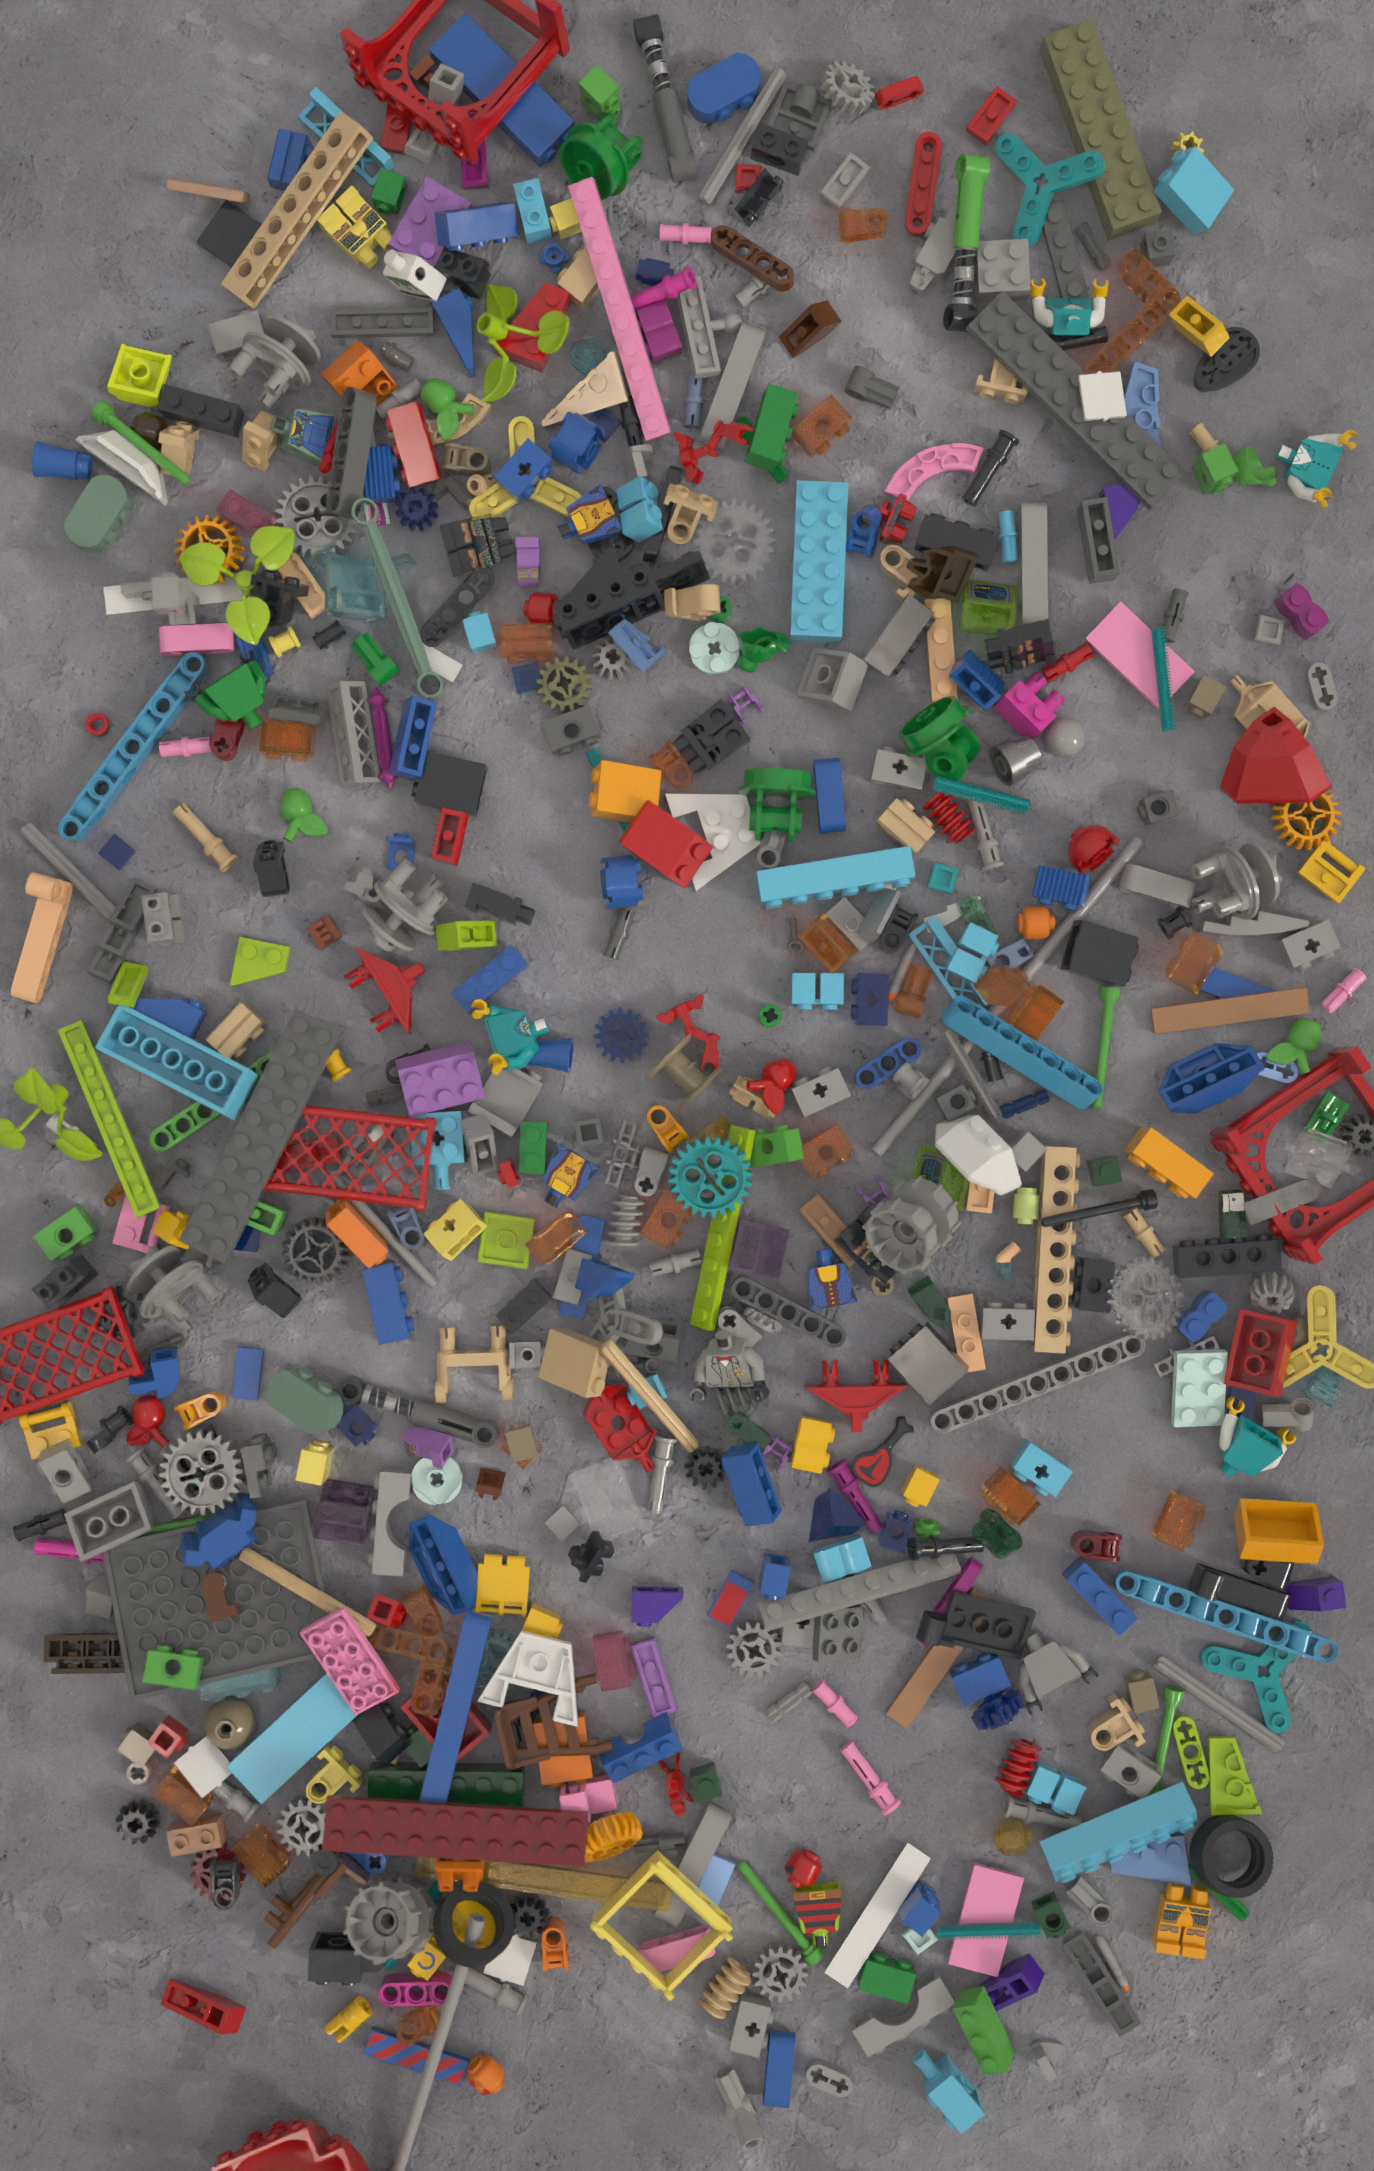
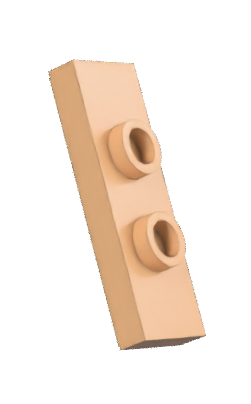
(315, 601)
(966, 1331)

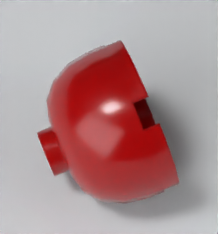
(1090, 847)

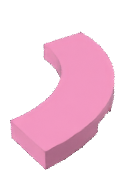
(932, 462)

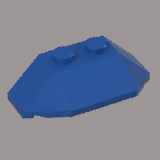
(1209, 1077)
(443, 1563)

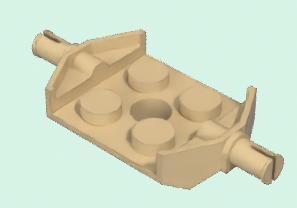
(1259, 699)

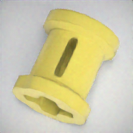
(284, 641)

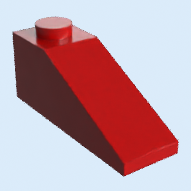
(203, 2007)

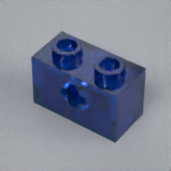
(879, 988)

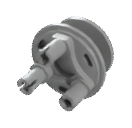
(278, 357)
(1239, 881)
(410, 906)
(170, 1289)

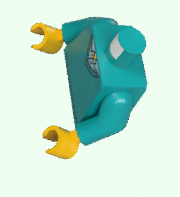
(510, 1034)

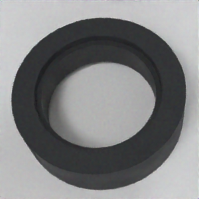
(452, 1946)

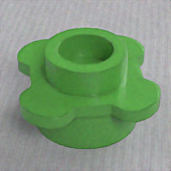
(926, 1527)

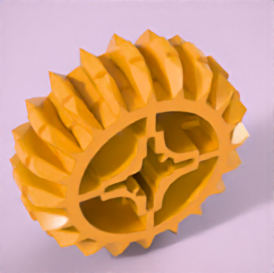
(201, 528)
(1306, 825)
(612, 1836)

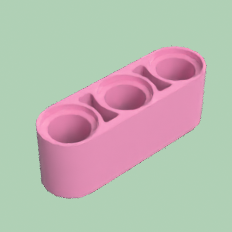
(196, 638)
(671, 1949)

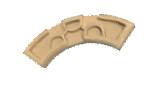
(466, 424)

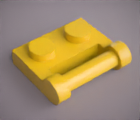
(1328, 878)
(50, 1436)

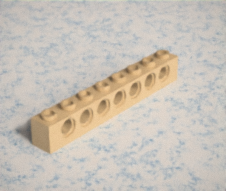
(297, 210)
(1043, 1287)

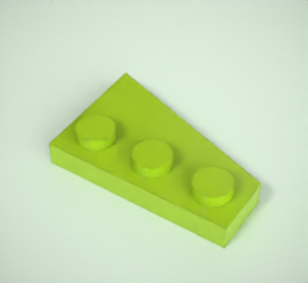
(1229, 1783)

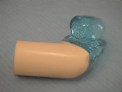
(1003, 1261)

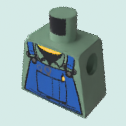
(304, 433)

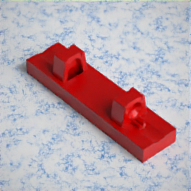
(320, 1152)

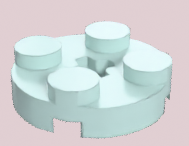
(715, 663)
(437, 1493)

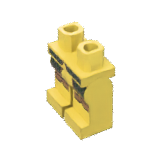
(362, 236)

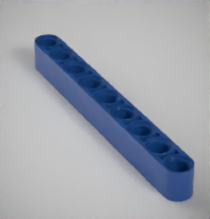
(456, 1707)

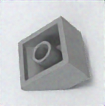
(832, 678)

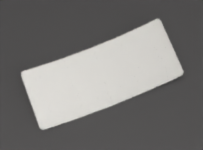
(442, 664)

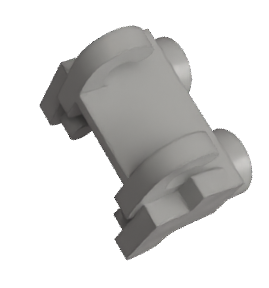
(364, 886)

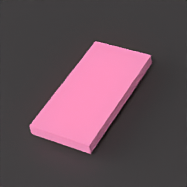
(1128, 648)
(349, 1660)
(989, 1899)

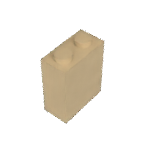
(574, 1362)

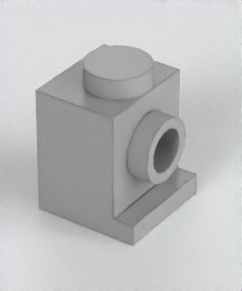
(516, 1350)

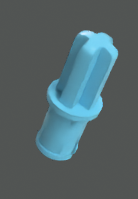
(1008, 536)

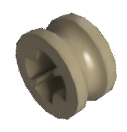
(876, 1289)

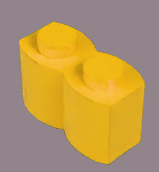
(811, 1444)

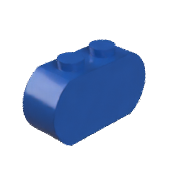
(724, 88)

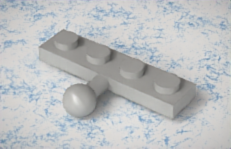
(700, 329)

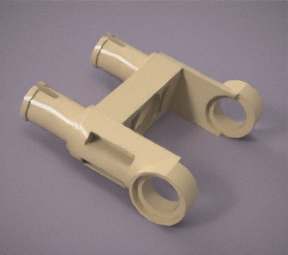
(451, 1357)

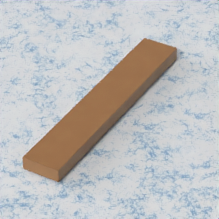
(1230, 1010)
(924, 1679)

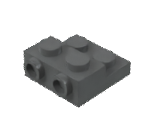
(257, 1457)

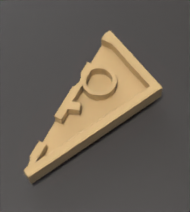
(598, 391)

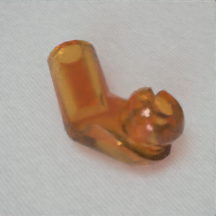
(114, 1194)

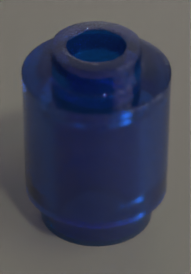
(652, 271)

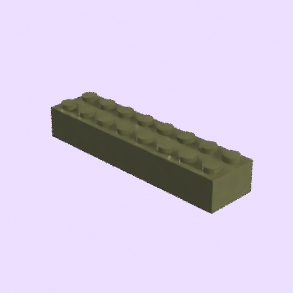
(1100, 124)

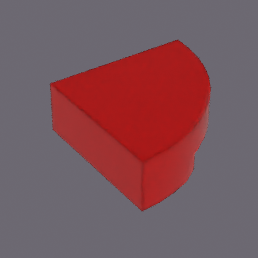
(746, 176)

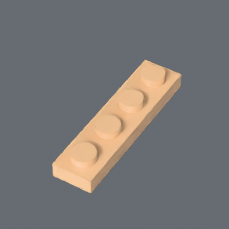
(940, 650)

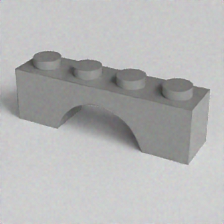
(175, 598)
(389, 1554)
(877, 2030)

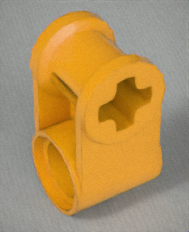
(667, 1128)
(197, 1409)

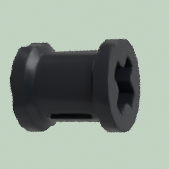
(1174, 922)

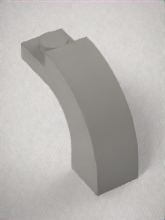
(444, 85)

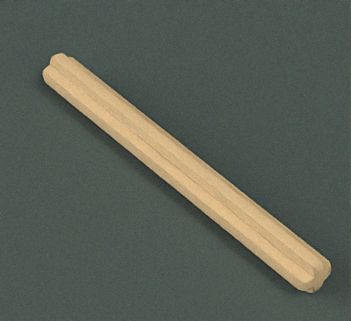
(649, 1396)
(301, 1587)

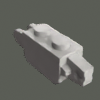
(936, 254)

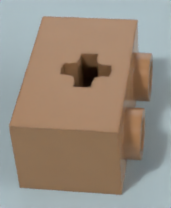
(206, 1834)

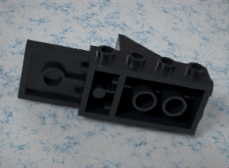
(609, 589)

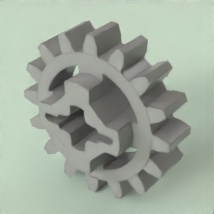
(847, 87)
(763, 1655)
(295, 1830)
(788, 1967)

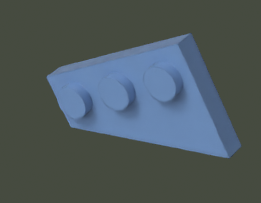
(1142, 398)
(1158, 1861)

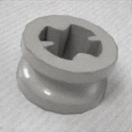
(140, 1779)

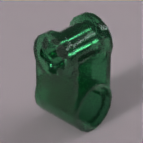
(927, 1298)
(996, 1535)

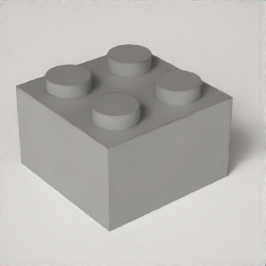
(1002, 267)

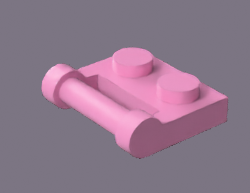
(131, 1229)

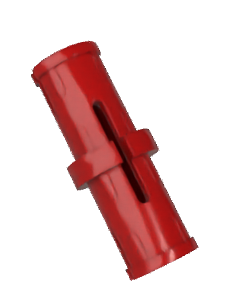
(1068, 662)

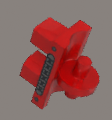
(901, 509)

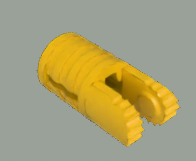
(349, 2018)

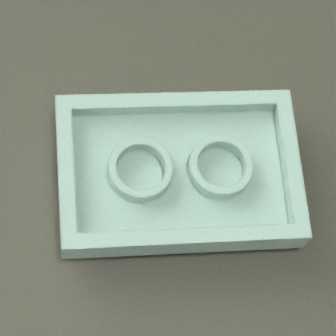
(1199, 1388)

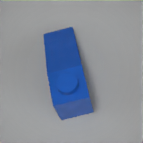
(458, 322)
(176, 1014)

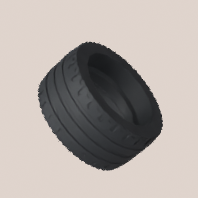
(1260, 1862)

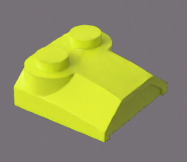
(139, 376)

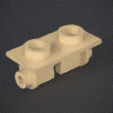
(743, 1096)

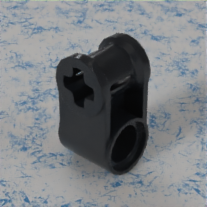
(898, 925)
(1272, 1572)
(225, 1877)

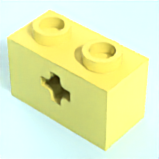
(451, 1241)
(315, 1462)

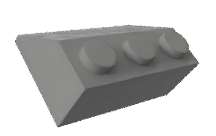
(110, 1520)

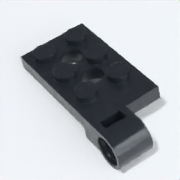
(959, 1621)

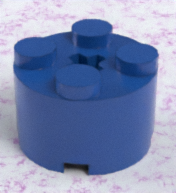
(576, 442)
(620, 881)

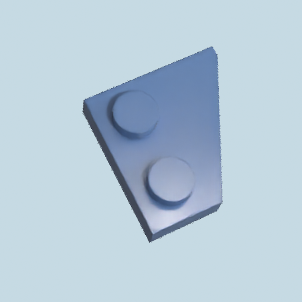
(635, 645)

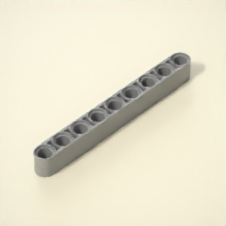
(1022, 1381)

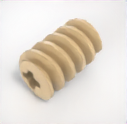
(727, 1989)

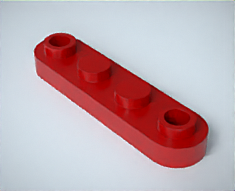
(923, 183)

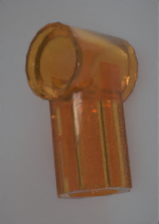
(911, 998)

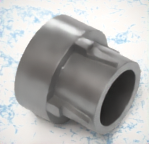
(1014, 759)

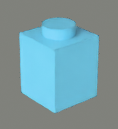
(479, 632)

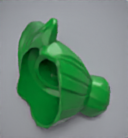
(759, 647)

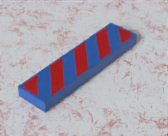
(386, 2047)

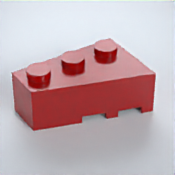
(524, 348)

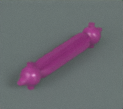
(382, 736)

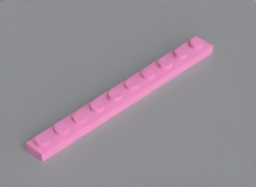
(619, 308)

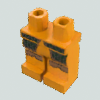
(1182, 1922)

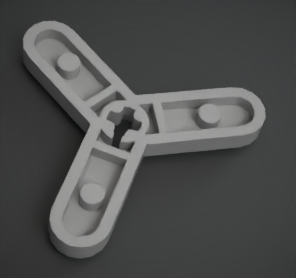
(628, 1323)

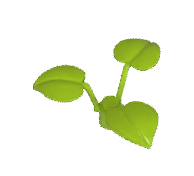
(501, 306)
(203, 566)
(50, 1099)

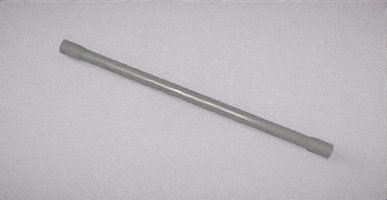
(471, 1938)

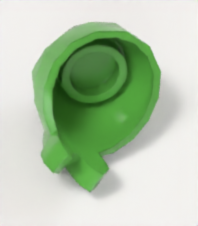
(1251, 469)

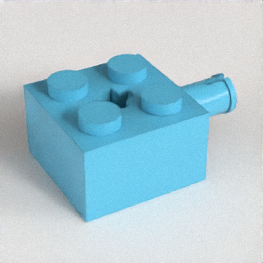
(450, 1149)
(950, 2091)

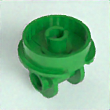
(600, 153)
(942, 738)
(776, 783)

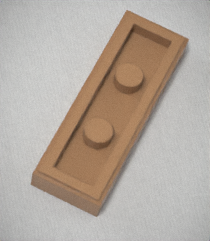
(208, 190)
(826, 1224)

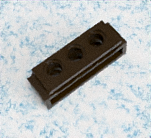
(84, 1647)

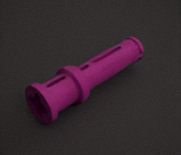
(848, 1486)

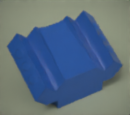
(221, 1534)

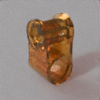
(859, 225)
(671, 762)
(420, 1607)
(424, 2021)

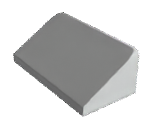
(878, 914)

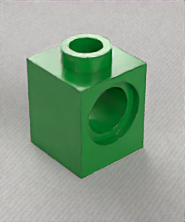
(389, 192)

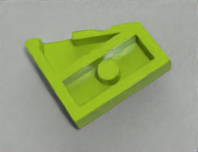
(258, 960)

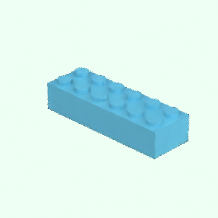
(818, 561)
(835, 875)
(177, 1061)
(1119, 1833)

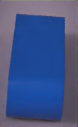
(829, 795)
(898, 1057)
(779, 2069)

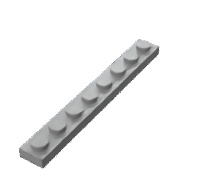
(856, 1590)

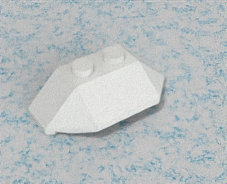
(126, 460)
(978, 1153)

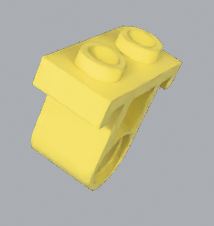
(333, 1775)

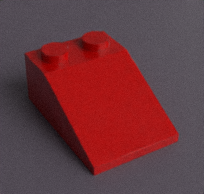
(665, 844)

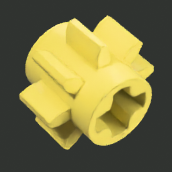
(1186, 141)

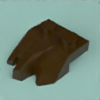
(942, 572)

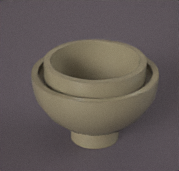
(237, 1715)

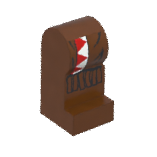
(216, 1596)

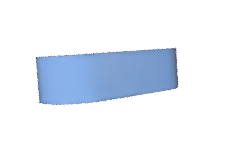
(1275, 1075)

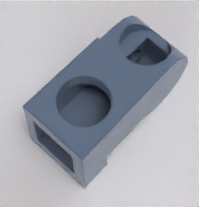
(1011, 955)

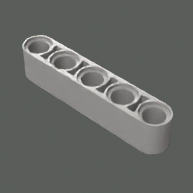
(734, 380)
(1033, 562)
(697, 1856)

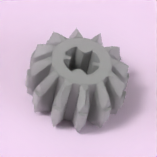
(604, 663)
(1271, 1292)

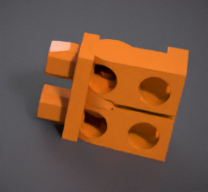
(459, 1869)

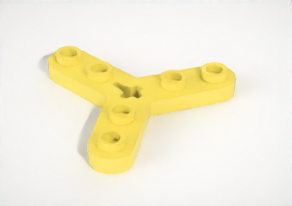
(547, 492)
(1323, 1330)

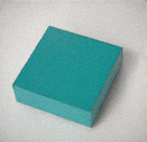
(942, 878)

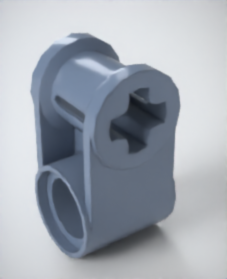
(405, 1224)

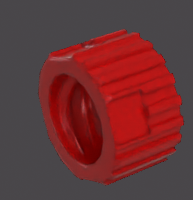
(91, 719)

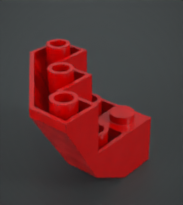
(1273, 764)

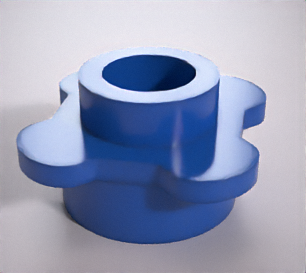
(554, 264)

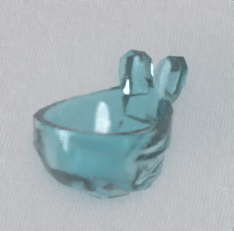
(587, 353)

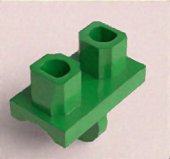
(1327, 1114)

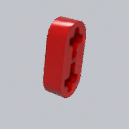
(899, 92)

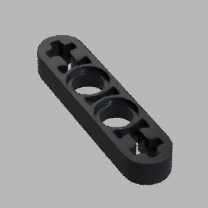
(655, 541)
(456, 605)

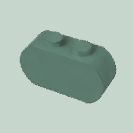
(98, 514)
(305, 1400)

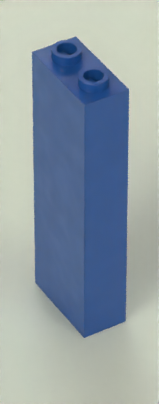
(534, 121)

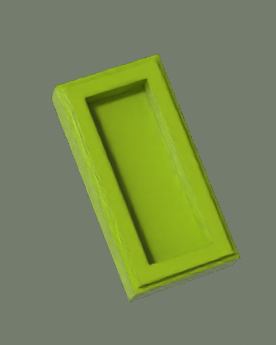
(128, 984)

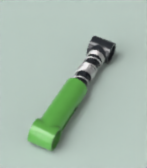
(971, 175)

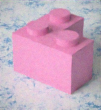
(595, 1796)

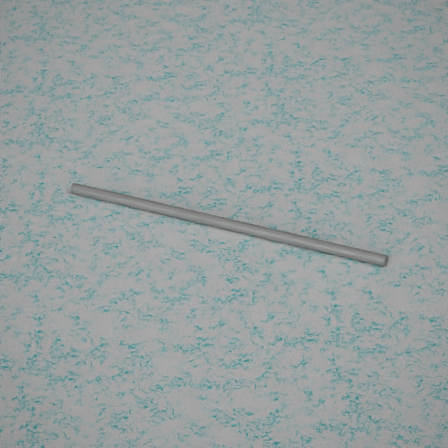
(1030, 969)

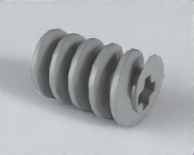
(625, 1221)

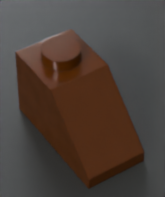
(810, 328)

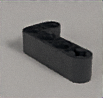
(1220, 1585)

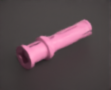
(876, 1787)

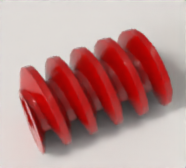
(948, 818)
(1018, 1766)

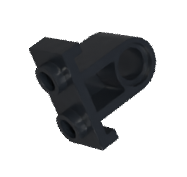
(464, 271)
(279, 595)
(271, 868)
(273, 1290)

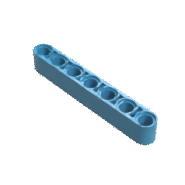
(1021, 1052)

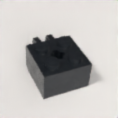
(334, 1960)

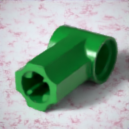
(378, 664)

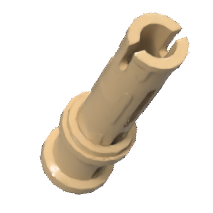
(212, 846)

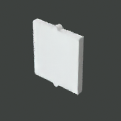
(1102, 396)
(203, 1767)
(514, 1962)

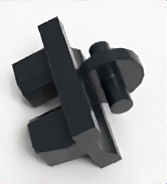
(588, 1556)

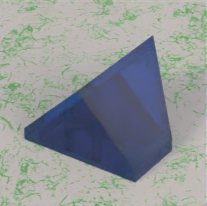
(833, 1518)

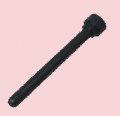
(1144, 1200)

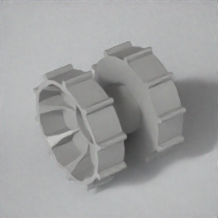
(911, 1225)
(370, 1926)

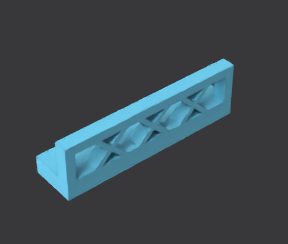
(330, 111)
(947, 946)

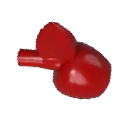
(776, 1078)
(147, 1416)

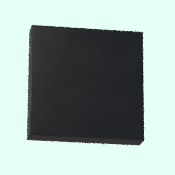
(228, 233)

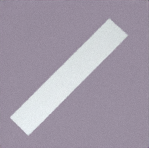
(216, 593)
(877, 1915)

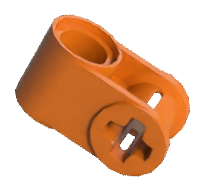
(555, 1949)

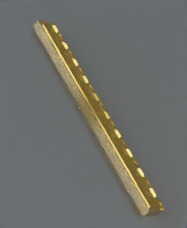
(562, 1883)

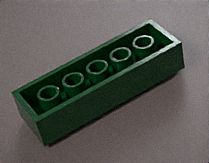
(470, 1783)

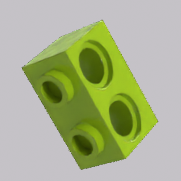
(466, 935)

